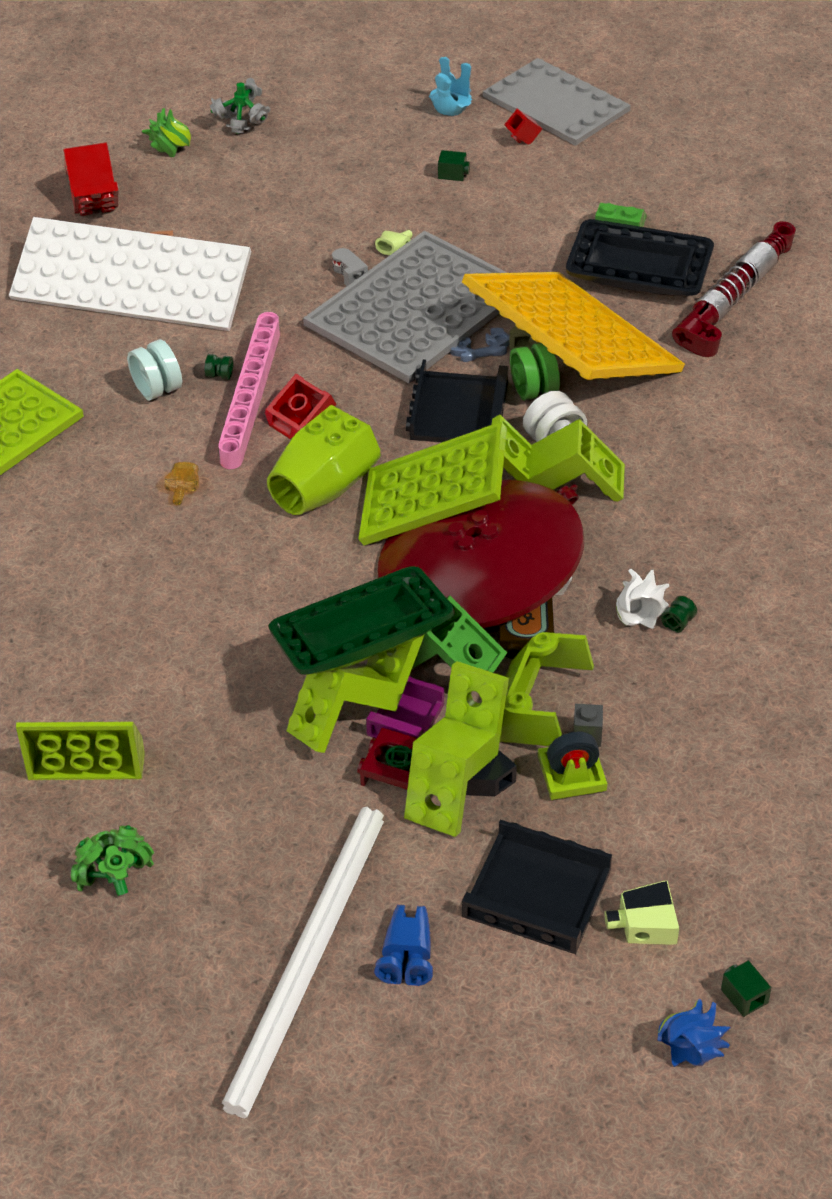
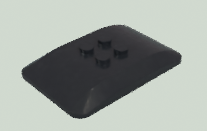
(640, 258)

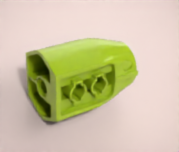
(322, 461)

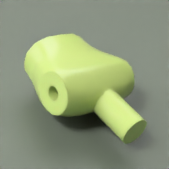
(392, 241)

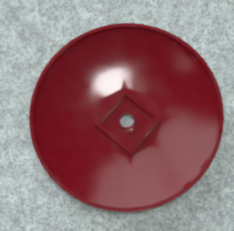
(517, 562)

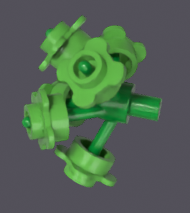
(116, 862)

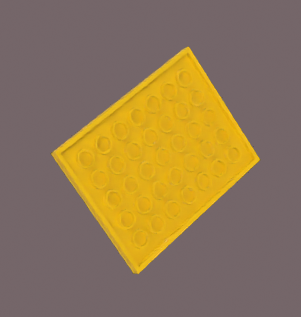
(573, 324)

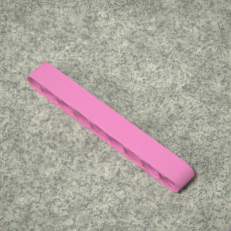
(249, 391)

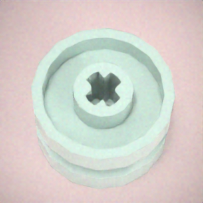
(154, 369)

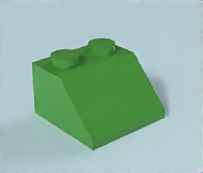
(621, 214)

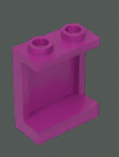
(415, 712)

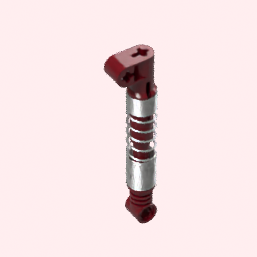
(697, 329)

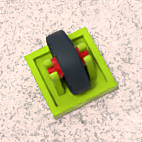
(572, 766)

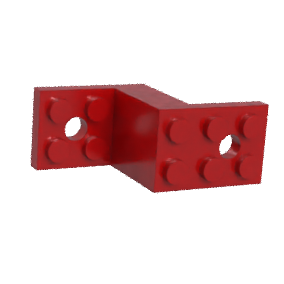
(91, 178)

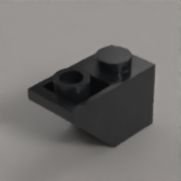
(493, 778)

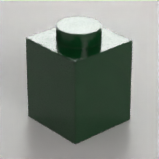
(453, 165)
(745, 988)

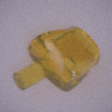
(182, 479)

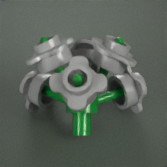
(233, 108)

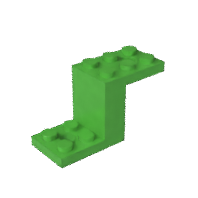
(453, 639)

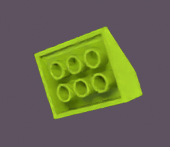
(81, 750)

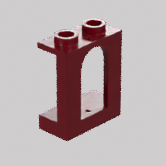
(371, 768)

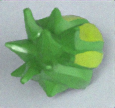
(168, 133)

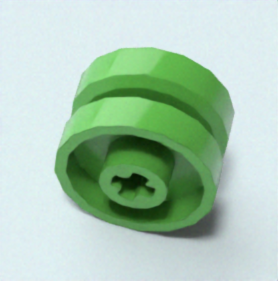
(534, 371)

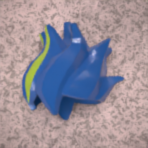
(693, 1035)

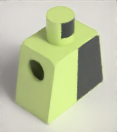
(646, 915)

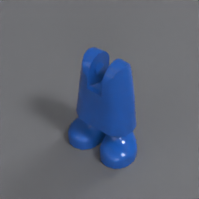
(411, 936)

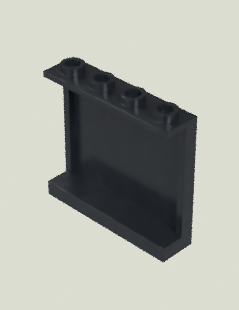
(454, 403)
(538, 887)

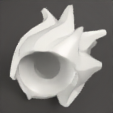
(641, 600)

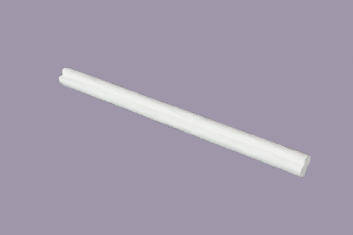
(302, 965)

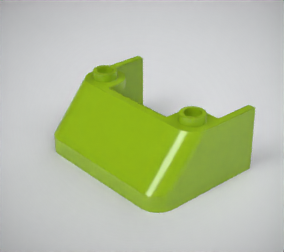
(547, 650)

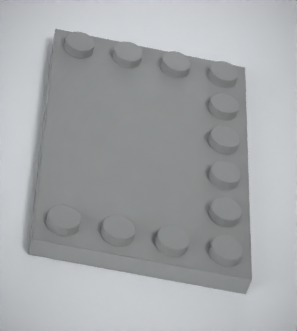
(557, 101)

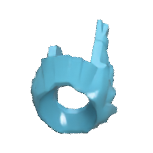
(451, 94)

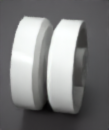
(550, 414)

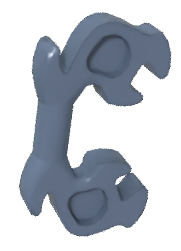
(498, 340)

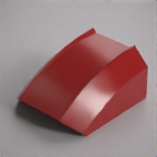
(296, 406)

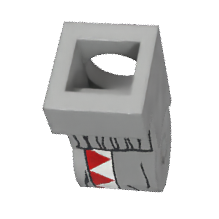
(348, 265)

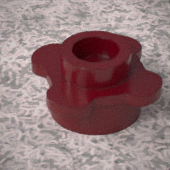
(569, 493)

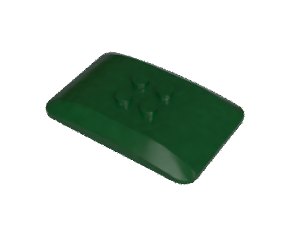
(361, 622)

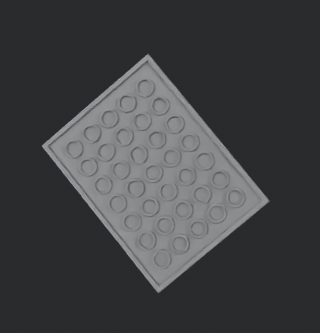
(407, 307)

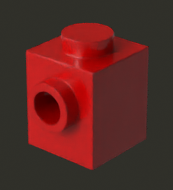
(523, 127)

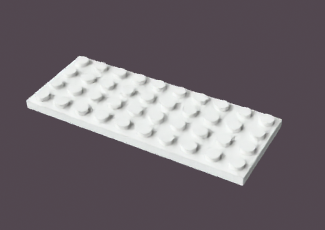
(131, 273)

